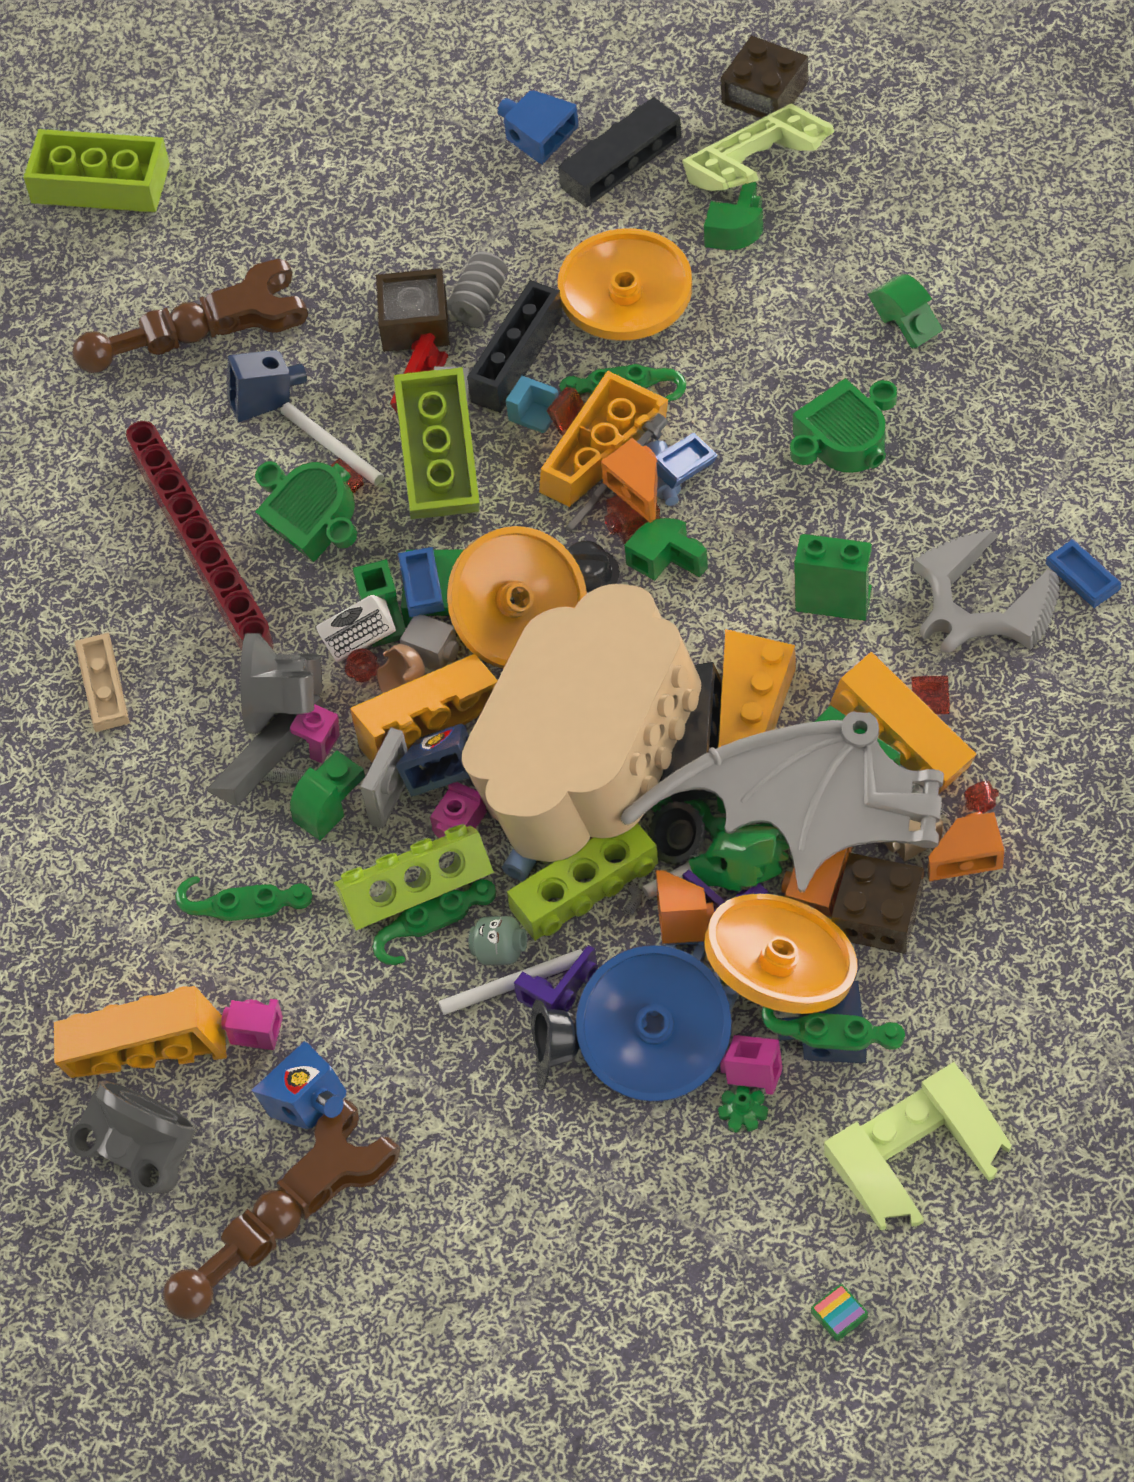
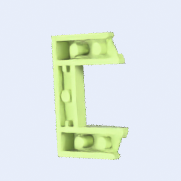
(720, 163)
(862, 1151)

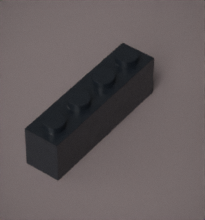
(619, 152)
(515, 346)
(700, 730)

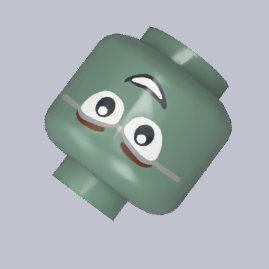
(497, 940)

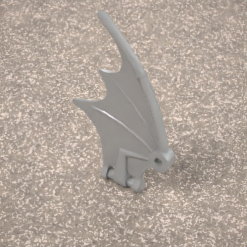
(814, 786)

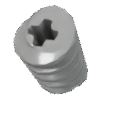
(477, 288)

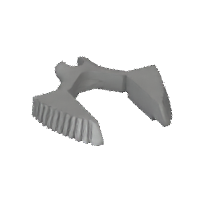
(1022, 621)

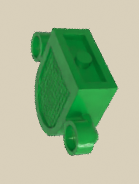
(843, 427)
(308, 506)

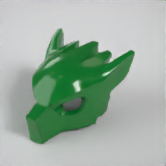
(750, 857)

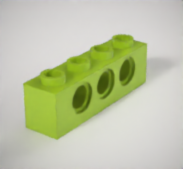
(469, 865)
(561, 879)

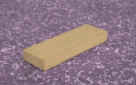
(102, 682)

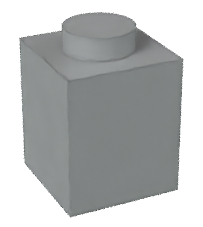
(432, 640)

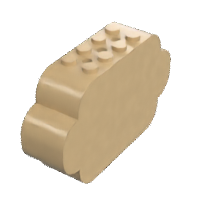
(581, 721)

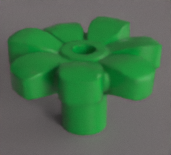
(743, 1109)

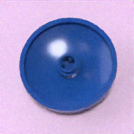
(653, 1023)

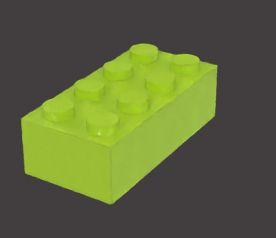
(96, 170)
(436, 443)

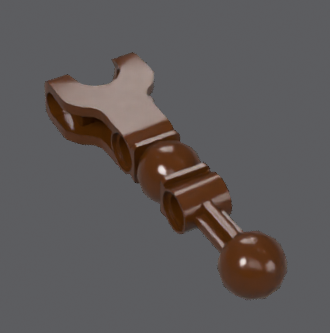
(220, 313)
(277, 1213)

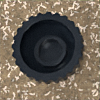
(677, 832)

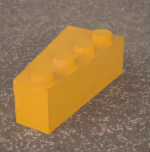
(602, 426)
(753, 684)
(425, 704)
(902, 720)
(140, 1034)

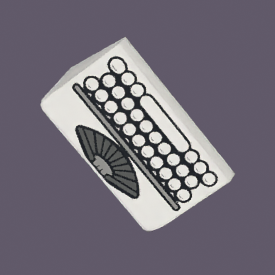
(356, 627)

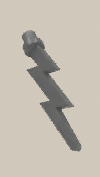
(652, 430)

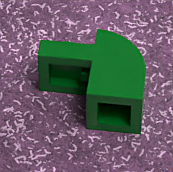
(735, 225)
(906, 303)
(665, 542)
(378, 581)
(319, 794)

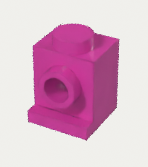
(465, 803)
(252, 1023)
(753, 1062)

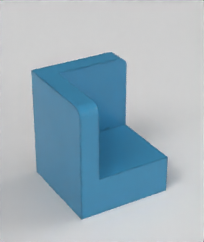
(529, 404)

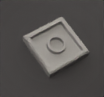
(383, 781)

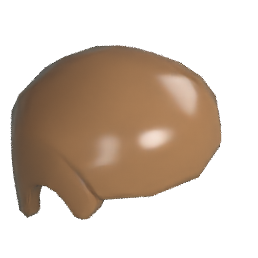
(402, 667)

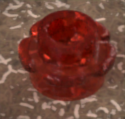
(359, 658)
(981, 797)

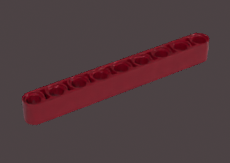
(196, 533)

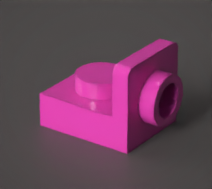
(319, 729)

